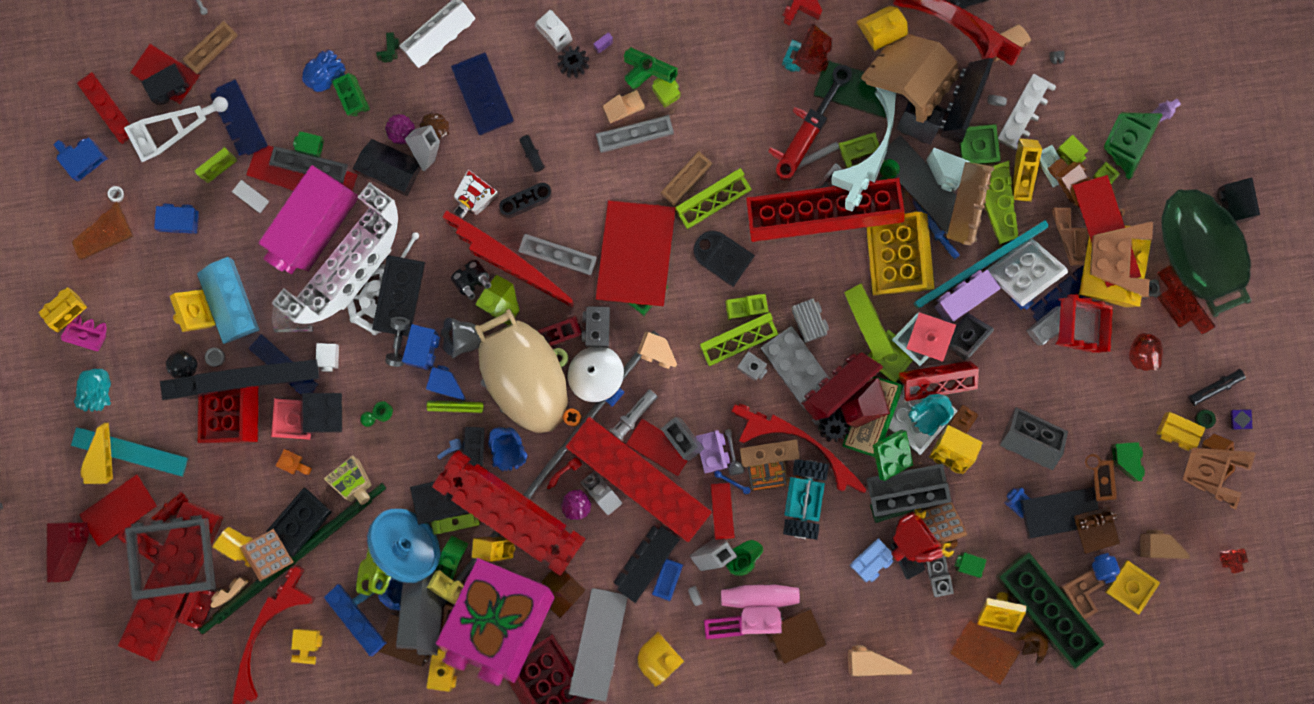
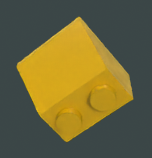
(884, 27)

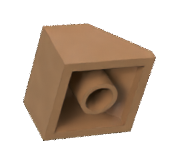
(1160, 545)

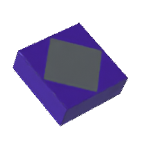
(1241, 419)

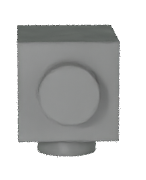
(752, 367)

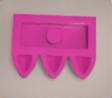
(85, 334)

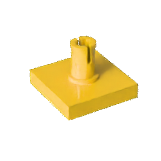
(191, 310)
(1001, 613)

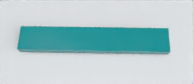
(135, 453)

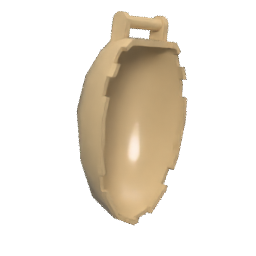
(522, 374)

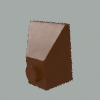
(565, 590)

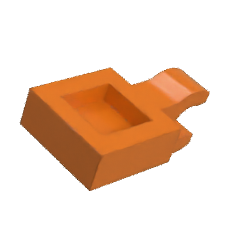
(291, 462)

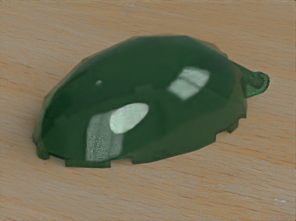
(1206, 249)

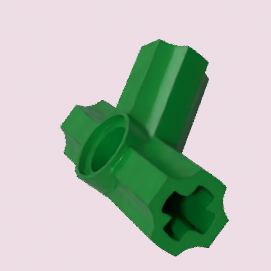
(641, 69)

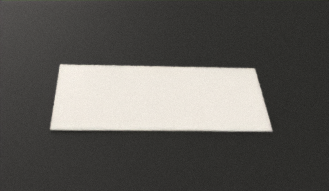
(250, 196)

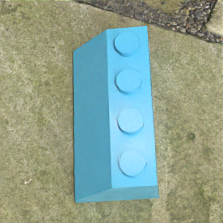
(227, 300)

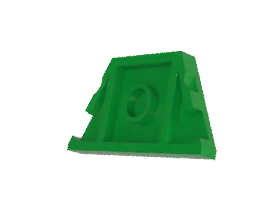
(1130, 139)

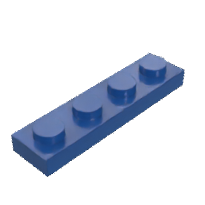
(355, 620)

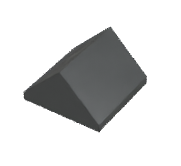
(969, 336)

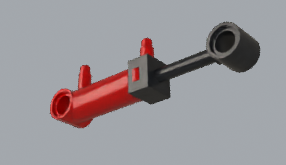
(809, 129)

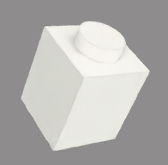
(327, 356)

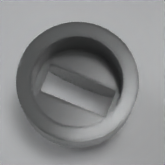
(1058, 55)

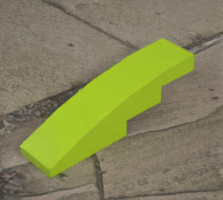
(868, 322)

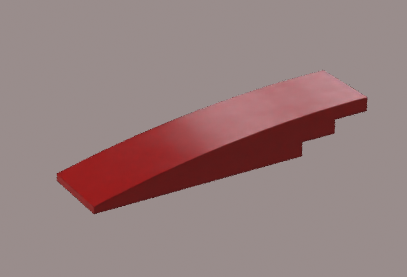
(503, 258)

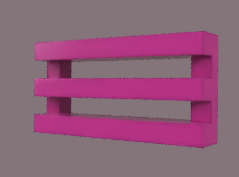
(722, 635)

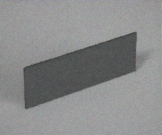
(921, 184)

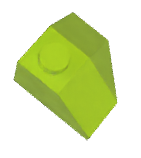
(499, 298)

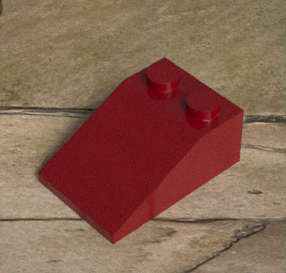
(64, 549)

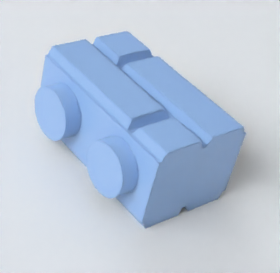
(872, 560)

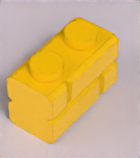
(62, 309)
(1180, 431)

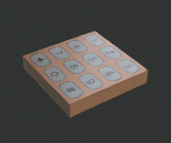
(944, 523)
(266, 555)

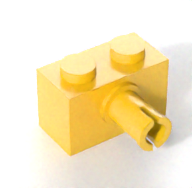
(441, 675)

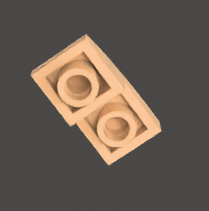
(224, 596)

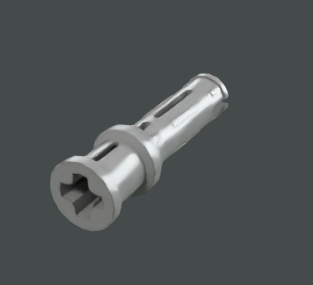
(627, 422)

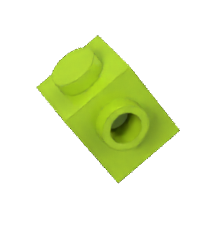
(665, 91)
(1072, 150)

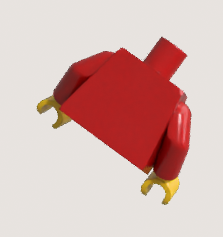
(917, 540)

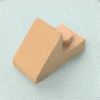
(623, 106)

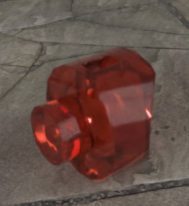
(1234, 560)

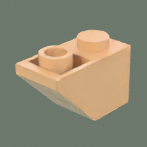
(656, 348)

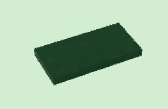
(854, 95)

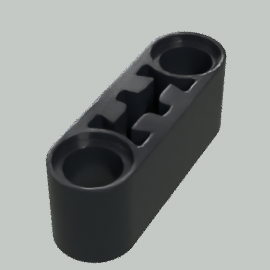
(528, 194)

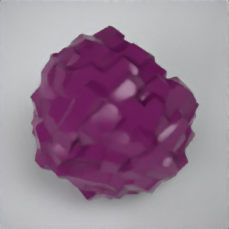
(399, 128)
(576, 505)

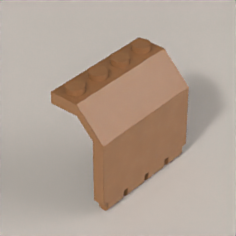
(916, 69)
(969, 203)

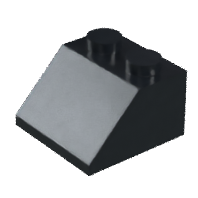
(924, 131)
(1239, 200)

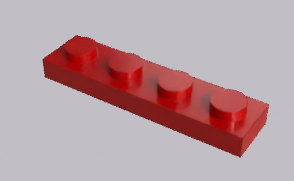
(105, 106)

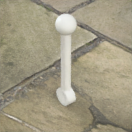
(415, 236)

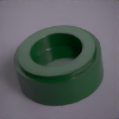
(1205, 418)

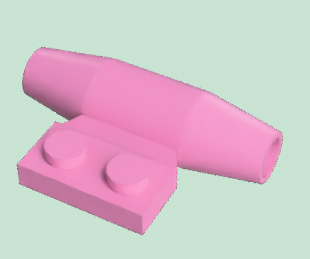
(760, 605)

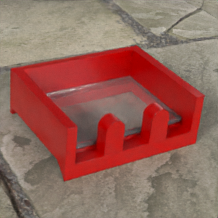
(1085, 324)

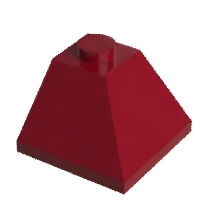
(866, 404)

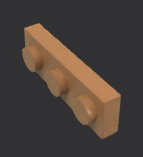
(210, 47)

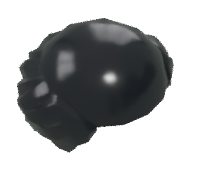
(181, 364)

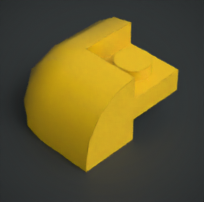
(230, 543)
(658, 659)

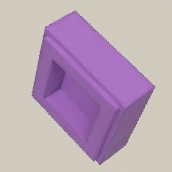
(603, 43)

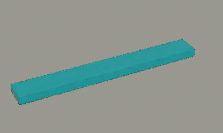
(981, 264)

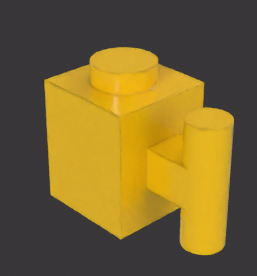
(305, 641)

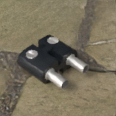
(468, 278)

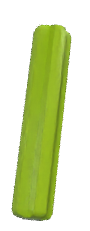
(455, 406)

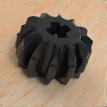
(576, 67)
(829, 431)

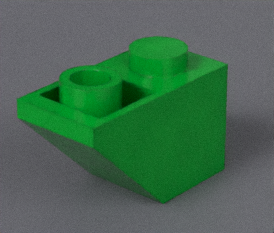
(1128, 459)
(452, 556)

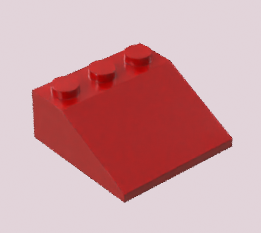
(228, 416)

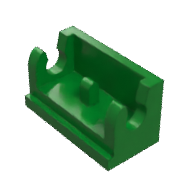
(350, 94)

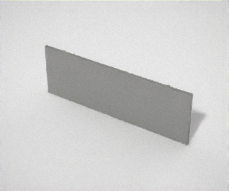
(598, 645)

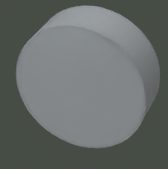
(996, 100)
(214, 357)
(695, 596)

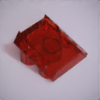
(814, 51)

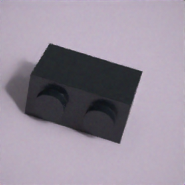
(165, 84)

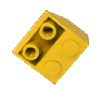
(955, 450)

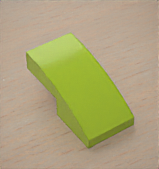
(746, 306)

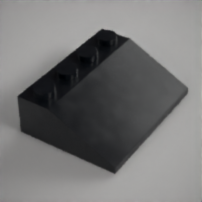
(966, 100)

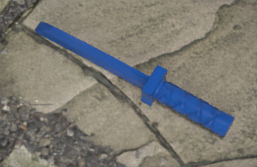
(939, 235)

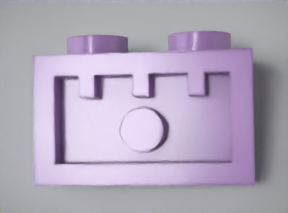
(713, 455)

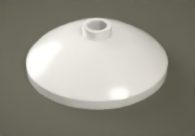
(604, 379)

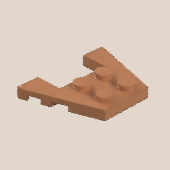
(1074, 239)
(1112, 257)
(1208, 469)

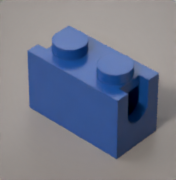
(176, 219)

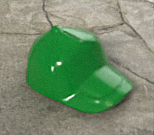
(746, 554)

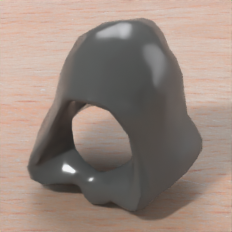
(464, 337)

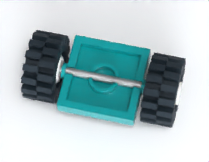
(805, 499)

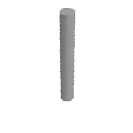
(815, 156)

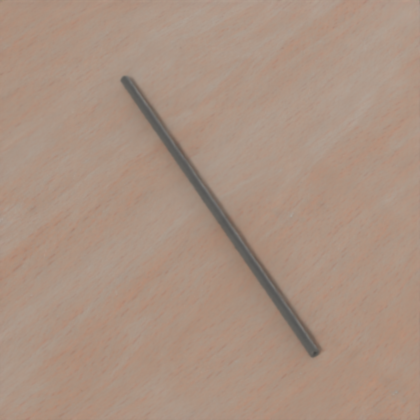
(553, 462)

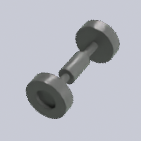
(399, 323)

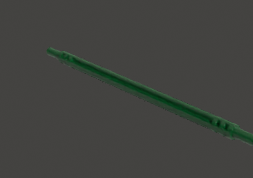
(311, 544)

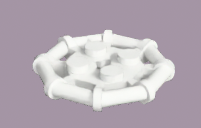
(367, 302)

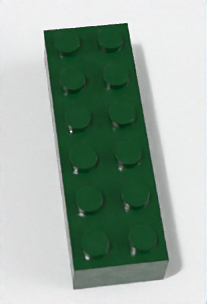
(1050, 610)

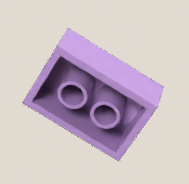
(966, 296)

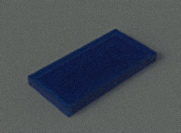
(482, 94)

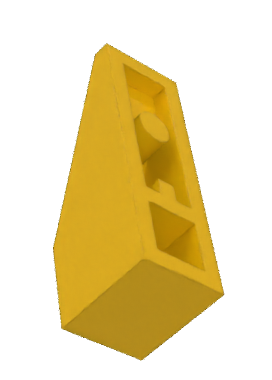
(1026, 168)
(98, 460)

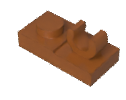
(963, 419)

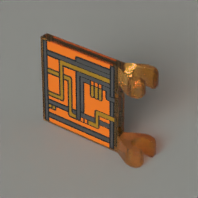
(768, 476)

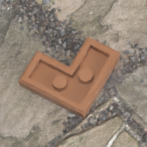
(1078, 592)

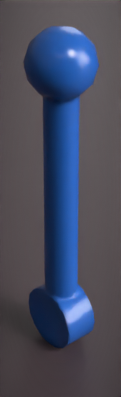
(718, 474)

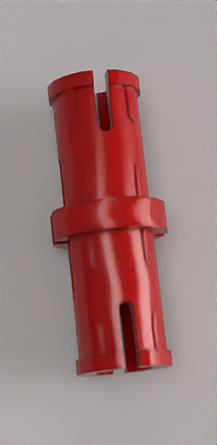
(170, 508)

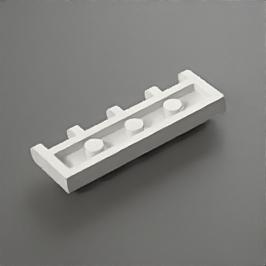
(1024, 111)

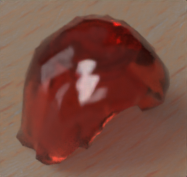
(1146, 352)

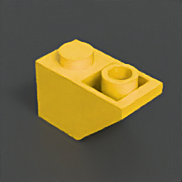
(492, 548)

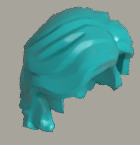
(92, 390)
(931, 413)

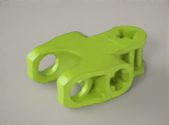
(370, 571)

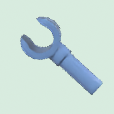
(455, 446)

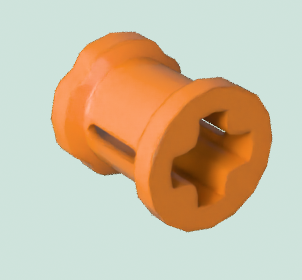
(566, 417)

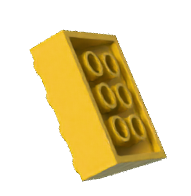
(901, 256)
(1096, 288)

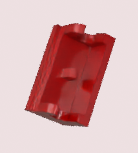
(196, 608)

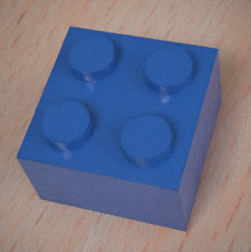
(421, 347)

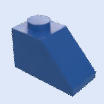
(444, 383)

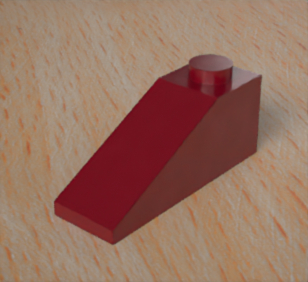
(561, 330)

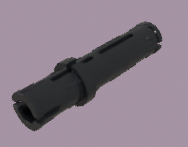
(1236, 377)

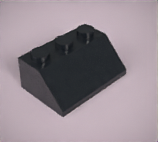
(387, 167)

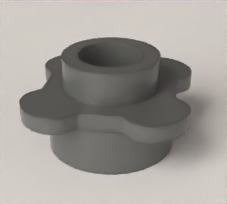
(1154, 284)

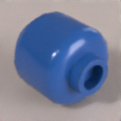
(1105, 568)

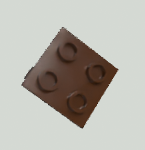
(1097, 529)

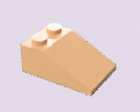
(866, 662)

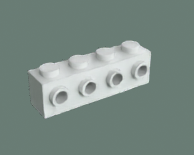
(437, 32)

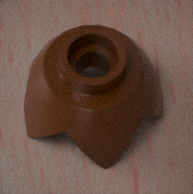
(1034, 643)

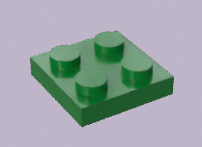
(893, 455)

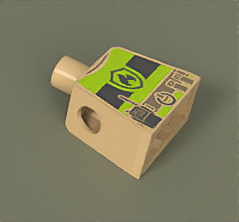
(350, 480)

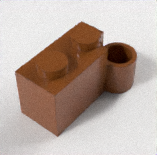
(1068, 176)
(1104, 478)

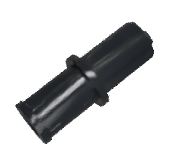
(532, 153)

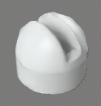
(112, 193)

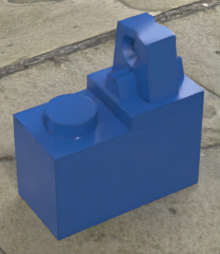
(81, 159)

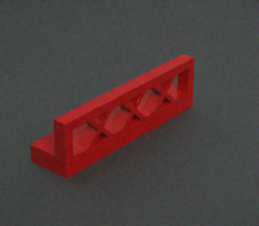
(938, 374)

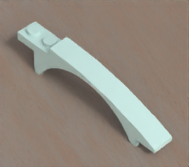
(859, 176)

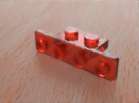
(1182, 304)

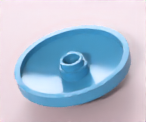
(402, 546)

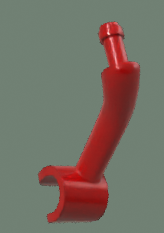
(574, 464)

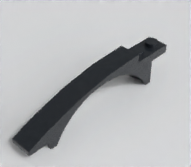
(213, 382)

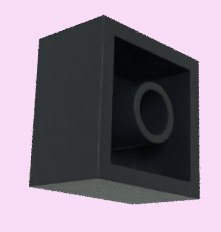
(321, 413)

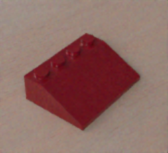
(546, 676)

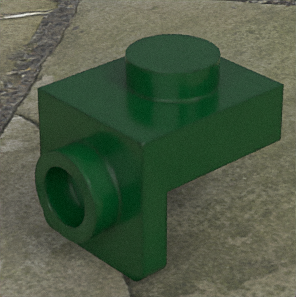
(392, 46)

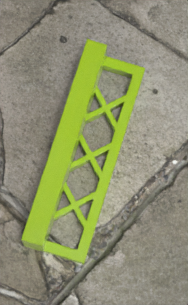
(712, 191)
(736, 332)

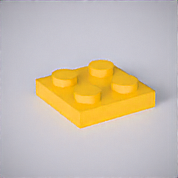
(1132, 587)

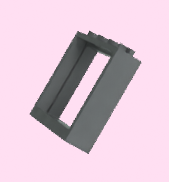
(134, 561)

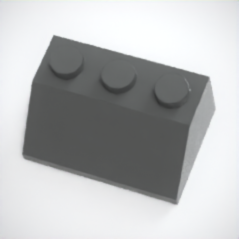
(1034, 438)

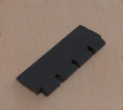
(647, 565)

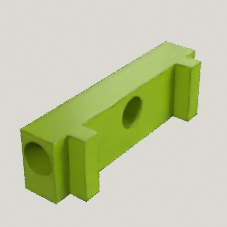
(447, 525)

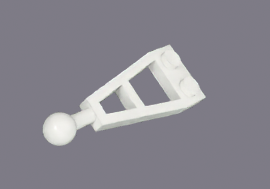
(143, 141)

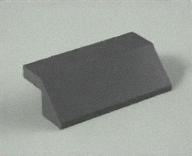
(909, 490)
(419, 618)

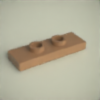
(686, 178)
(770, 453)

